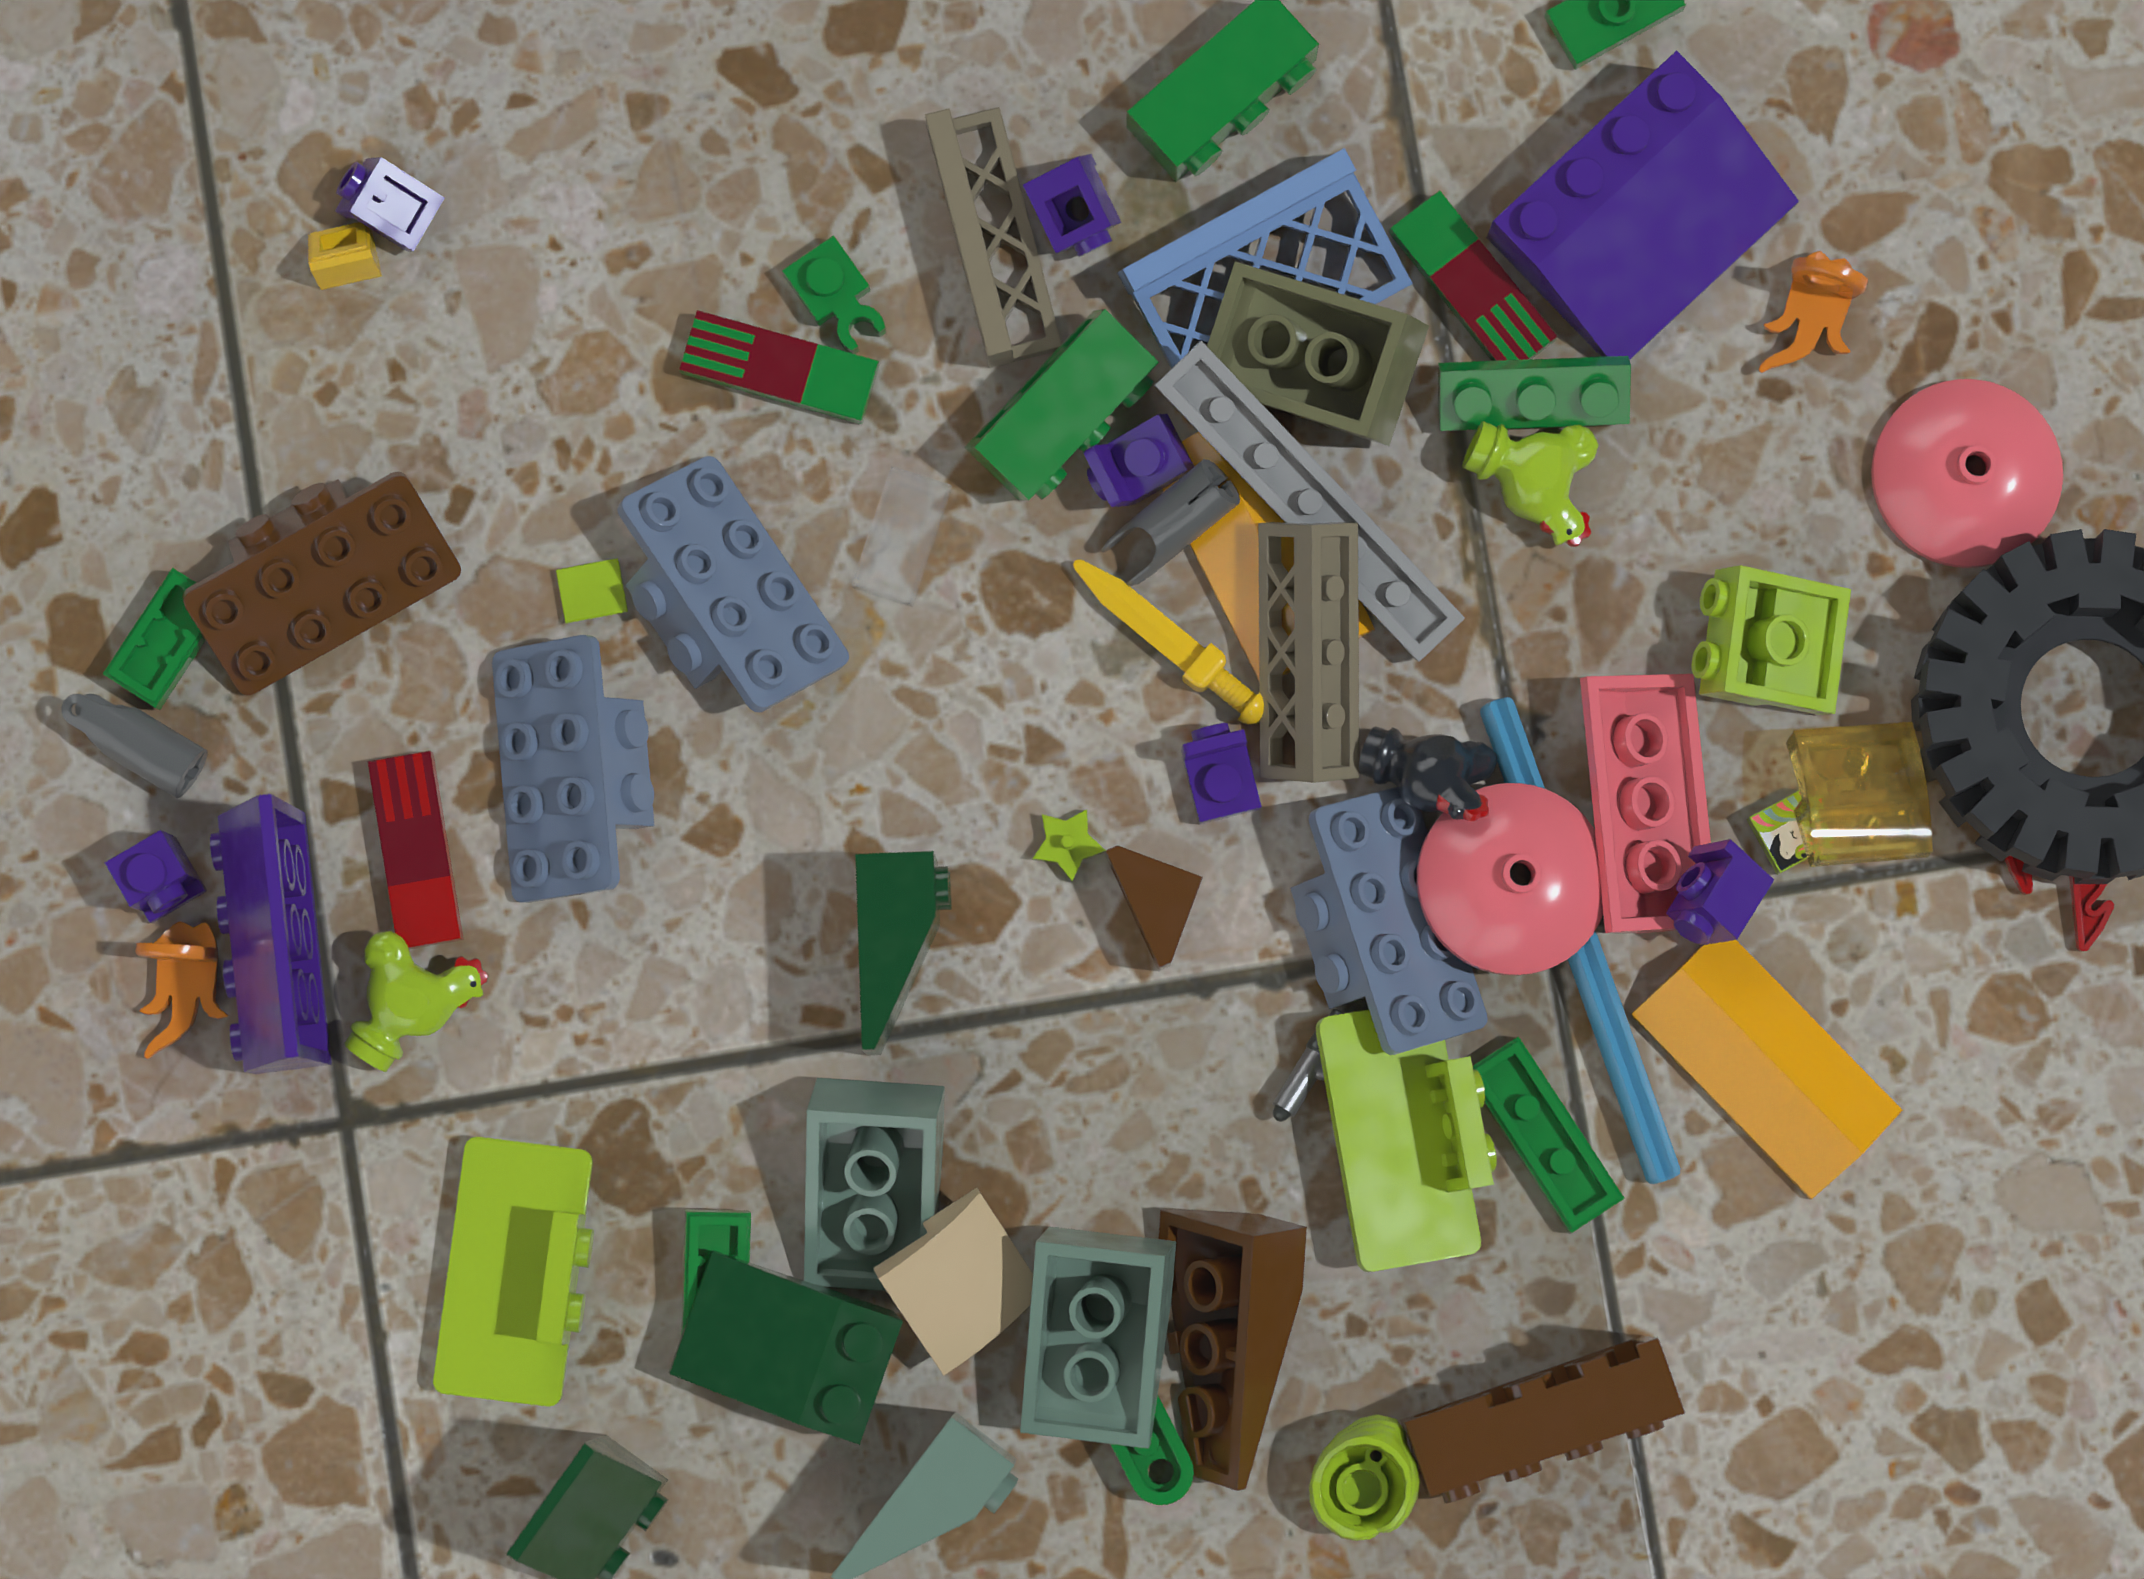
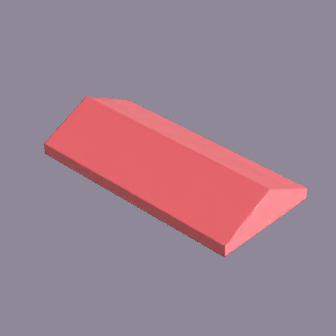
(1644, 792)

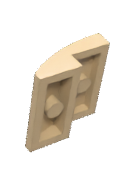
(959, 1281)

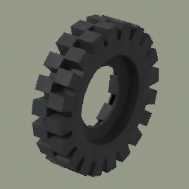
(1974, 719)

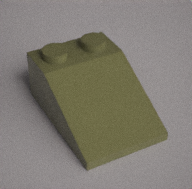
(1317, 351)

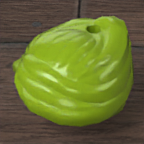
(1361, 1495)

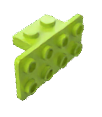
(1405, 1144)
(514, 1272)

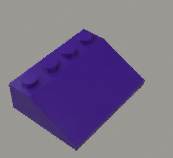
(1643, 211)
(272, 937)

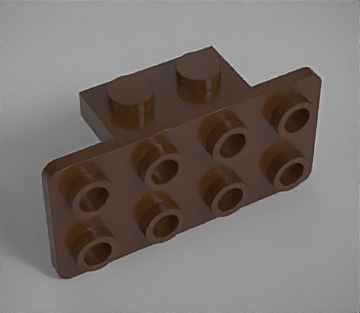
(318, 577)

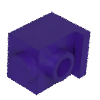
(1052, 200)
(156, 876)
(1718, 893)

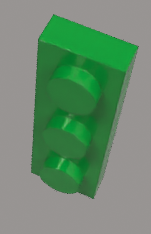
(1534, 393)

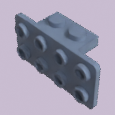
(724, 589)
(567, 768)
(1371, 929)

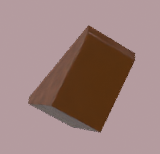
(1157, 897)

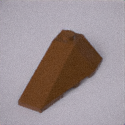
(1232, 1321)

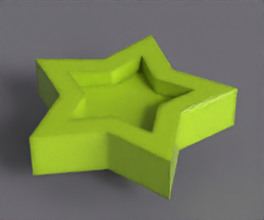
(1067, 843)

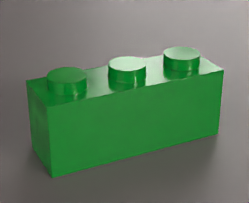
(1223, 88)
(1064, 406)

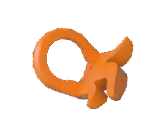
(1818, 300)
(183, 975)

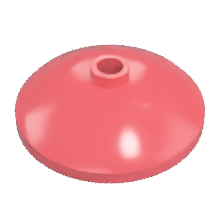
(1933, 497)
(1479, 908)

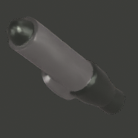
(1300, 1080)

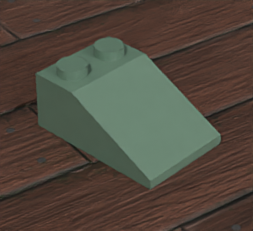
(868, 1175)
(1096, 1336)
(942, 1491)

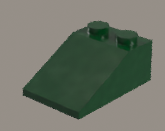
(896, 926)
(786, 1346)
(591, 1514)

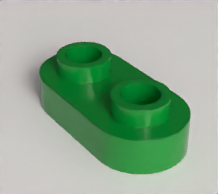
(1164, 1445)

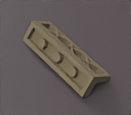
(970, 240)
(1318, 652)

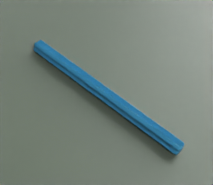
(1594, 979)

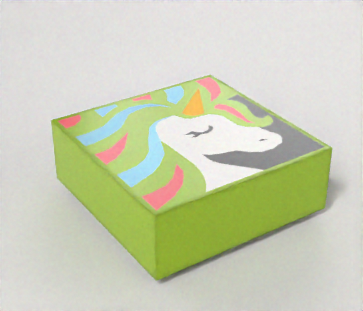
(1779, 833)

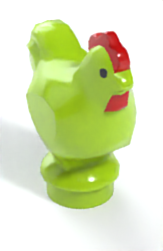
(1536, 475)
(407, 999)

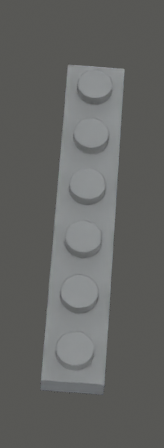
(1306, 494)

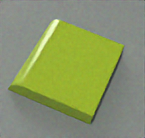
(592, 590)

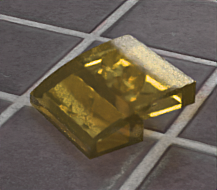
(1861, 794)

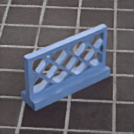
(1255, 221)

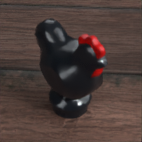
(1430, 770)

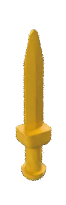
(1202, 666)

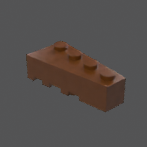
(1543, 1416)

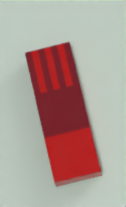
(415, 849)

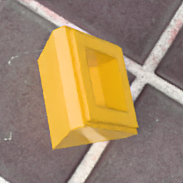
(343, 255)

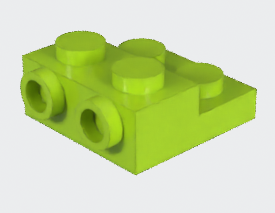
(1772, 640)

